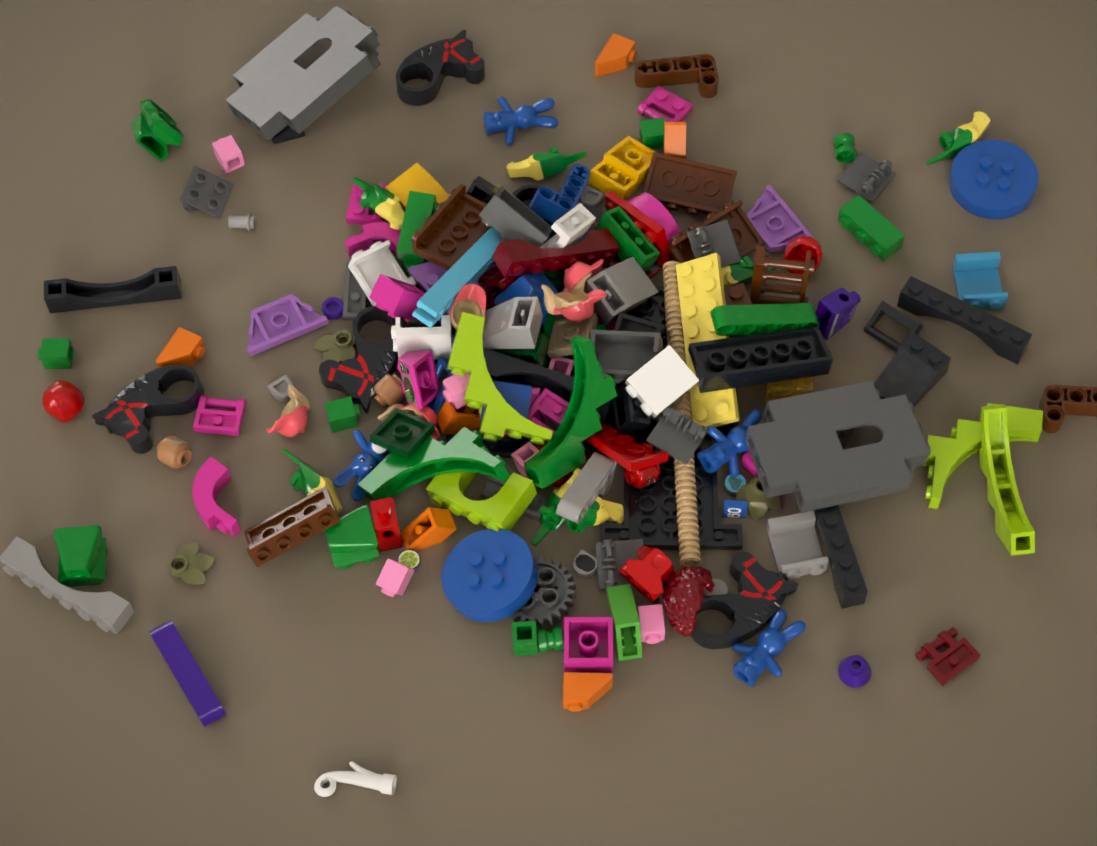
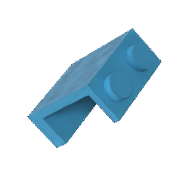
(979, 280)

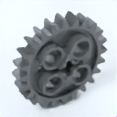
(546, 611)

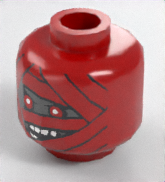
(643, 477)

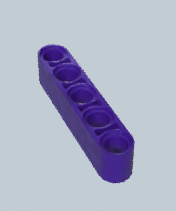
(187, 673)

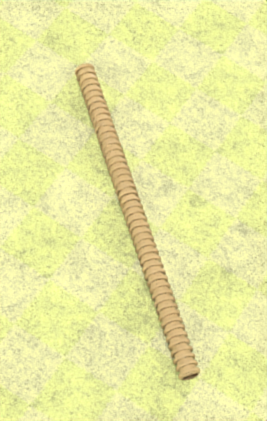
(684, 474)

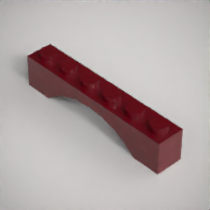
(520, 257)

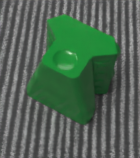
(155, 130)
(353, 539)
(81, 555)

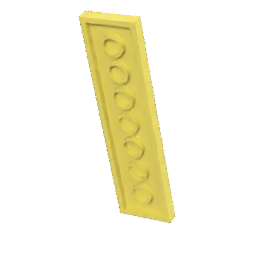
(700, 292)

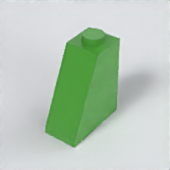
(625, 622)

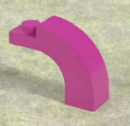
(657, 212)
(371, 234)
(206, 486)

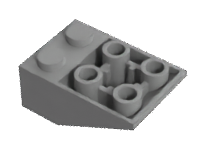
(625, 289)
(513, 324)

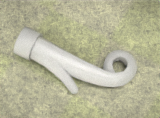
(361, 777)

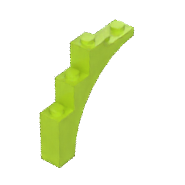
(480, 390)
(965, 441)
(1002, 491)

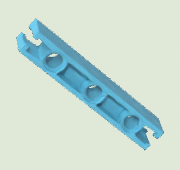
(463, 272)

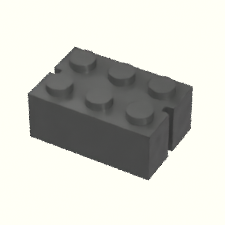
(514, 219)
(625, 351)

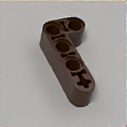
(678, 71)
(1064, 405)

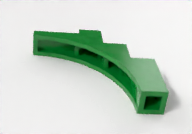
(580, 421)
(461, 454)

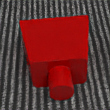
(386, 520)

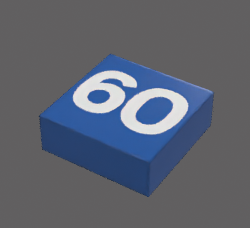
(734, 509)

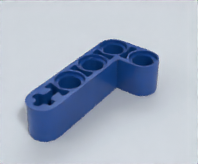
(554, 205)

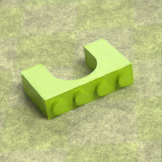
(496, 512)

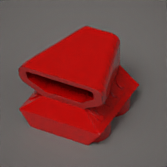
(648, 572)

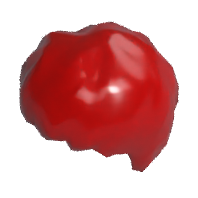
(797, 250)
(63, 401)

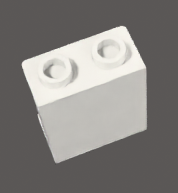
(570, 228)
(371, 263)
(423, 338)
(660, 382)

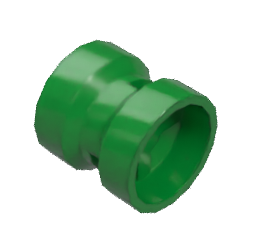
(844, 146)
(550, 639)

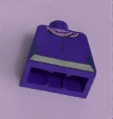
(836, 311)

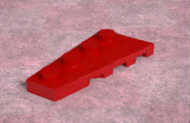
(649, 228)
(624, 449)

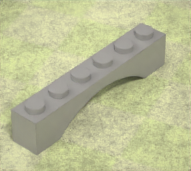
(105, 608)

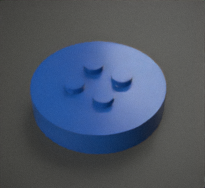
(993, 179)
(489, 575)

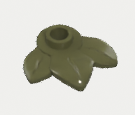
(334, 349)
(756, 499)
(194, 564)

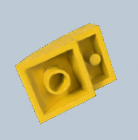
(622, 168)
(416, 180)

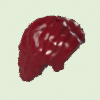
(685, 596)

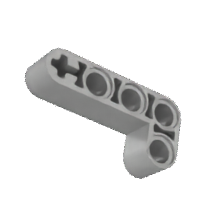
(592, 480)

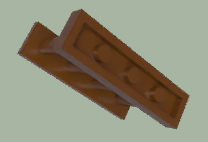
(761, 273)

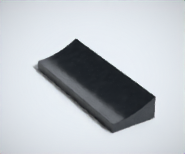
(760, 358)

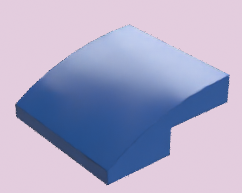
(515, 395)

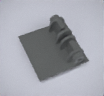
(867, 176)
(205, 192)
(714, 239)
(677, 435)
(611, 557)

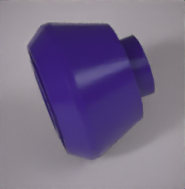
(854, 671)

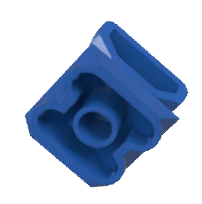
(527, 286)

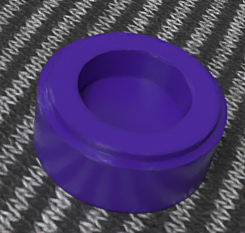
(332, 308)

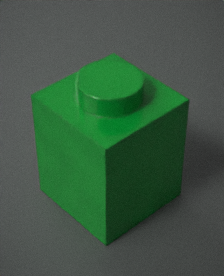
(652, 132)
(56, 353)
(342, 414)
(524, 638)

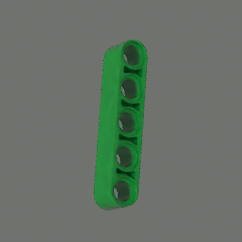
(762, 318)

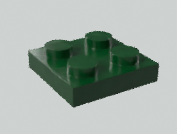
(402, 433)

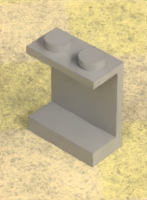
(796, 545)

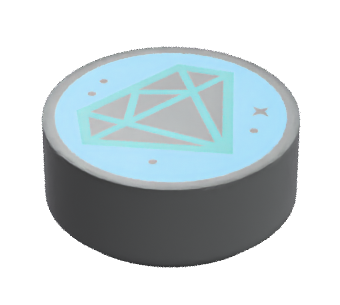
(733, 484)

